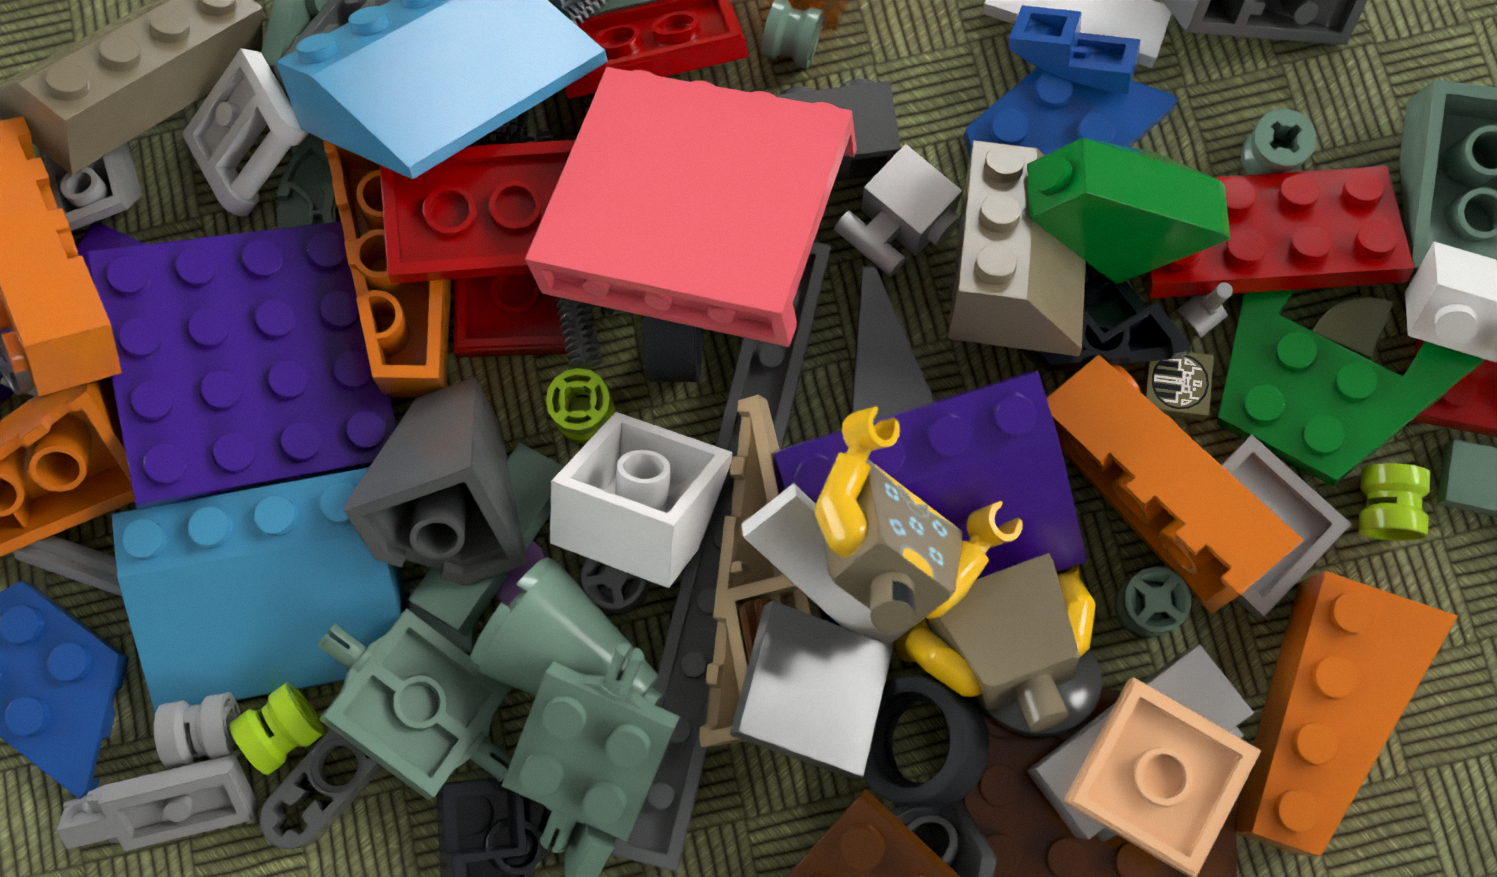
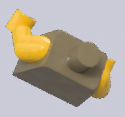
(891, 544)
(1010, 639)

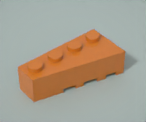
(44, 284)
(401, 322)
(61, 463)
(1167, 485)
(1331, 706)

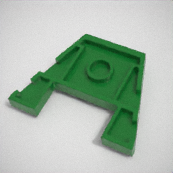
(1318, 399)

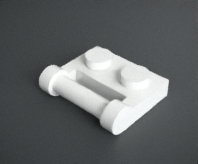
(229, 124)

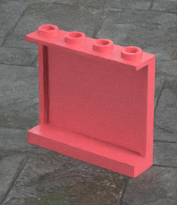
(691, 203)

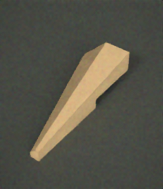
(743, 570)

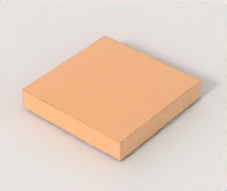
(1162, 777)

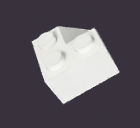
(637, 498)

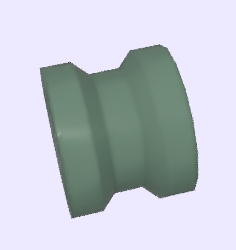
(792, 33)
(1263, 156)
(1162, 593)

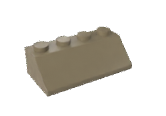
(129, 76)

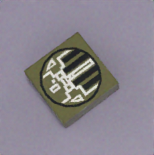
(1180, 385)

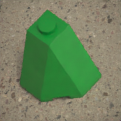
(1125, 206)

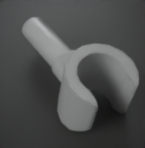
(1206, 311)

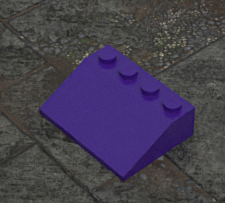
(969, 455)

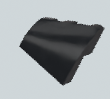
(1118, 330)
(488, 830)

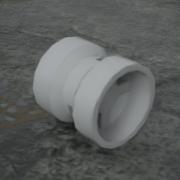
(196, 730)

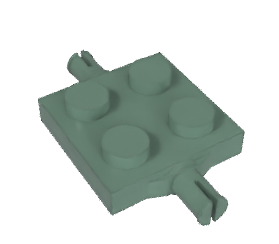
(415, 704)
(590, 749)

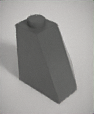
(442, 490)

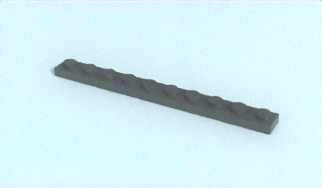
(690, 642)

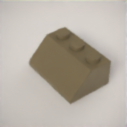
(1010, 274)

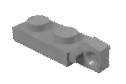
(161, 806)

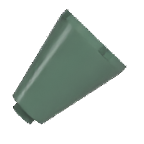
(551, 624)

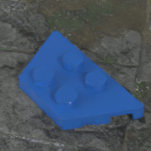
(1054, 112)
(55, 686)

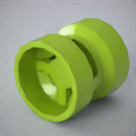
(585, 413)
(1394, 502)
(276, 728)

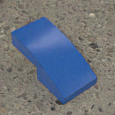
(1054, 43)

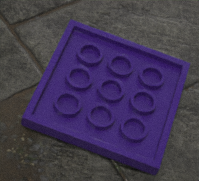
(239, 362)

